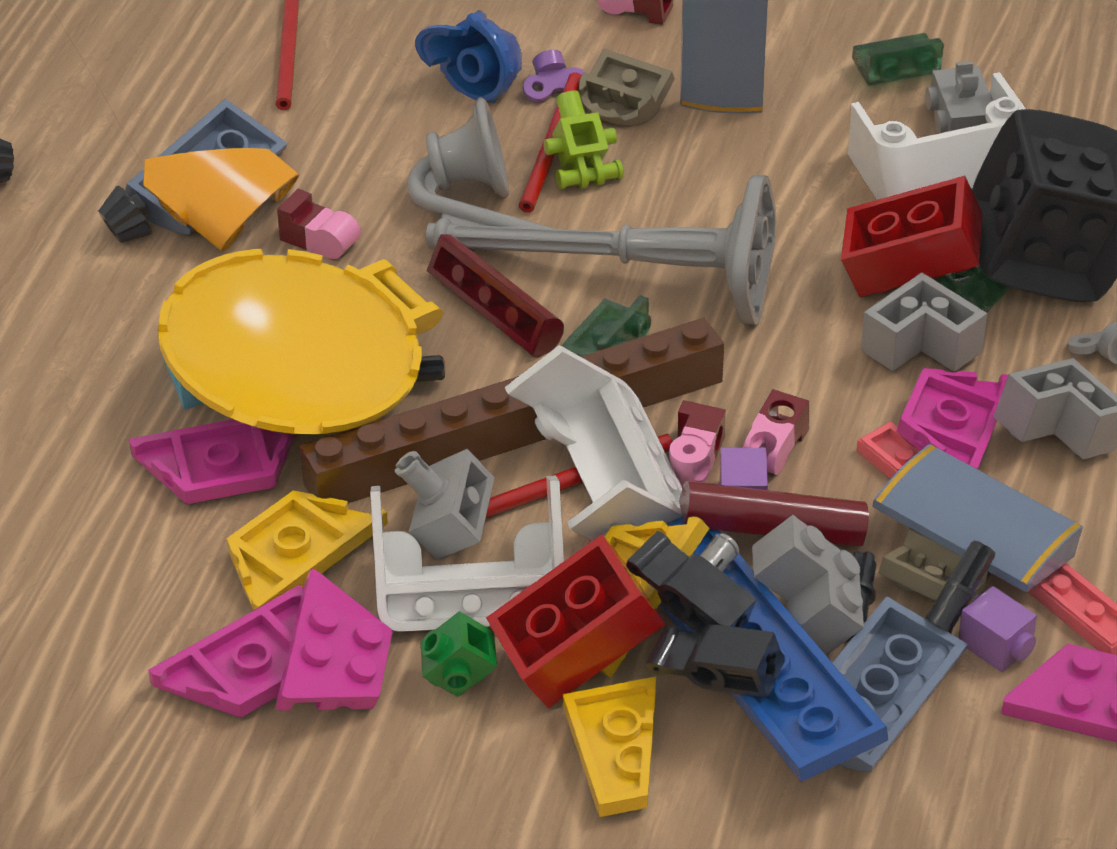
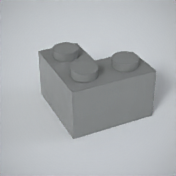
(923, 319)
(1063, 402)
(813, 579)

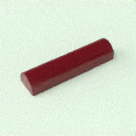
(495, 296)
(763, 510)

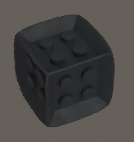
(1050, 206)

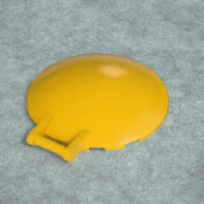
(295, 339)

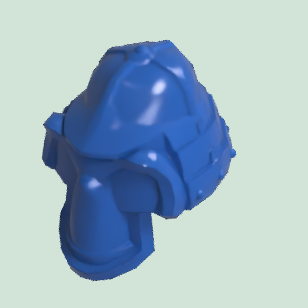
(473, 55)

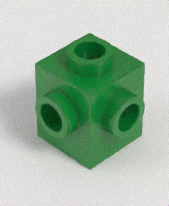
(458, 654)

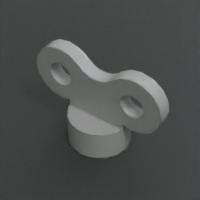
(1103, 341)

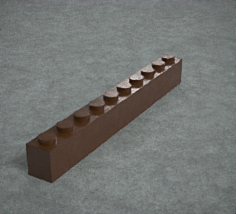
(495, 422)

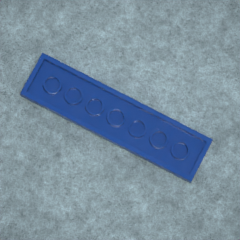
(812, 709)

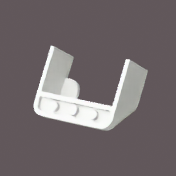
(899, 162)
(606, 438)
(427, 596)

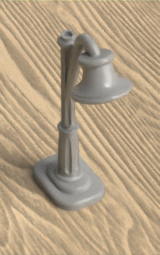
(476, 155)

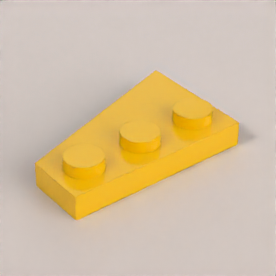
(614, 742)

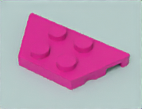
(952, 413)
(214, 459)
(334, 651)
(238, 664)
(1070, 692)

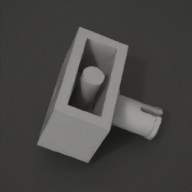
(449, 501)

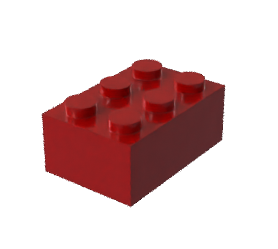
(910, 234)
(574, 621)

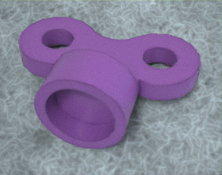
(550, 75)

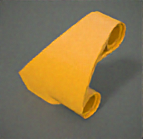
(217, 188)

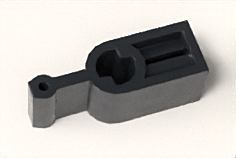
(691, 585)
(720, 658)

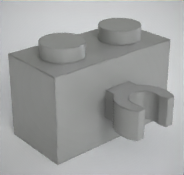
(957, 97)

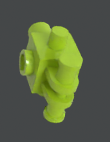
(581, 143)

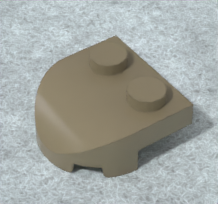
(624, 89)
(922, 566)

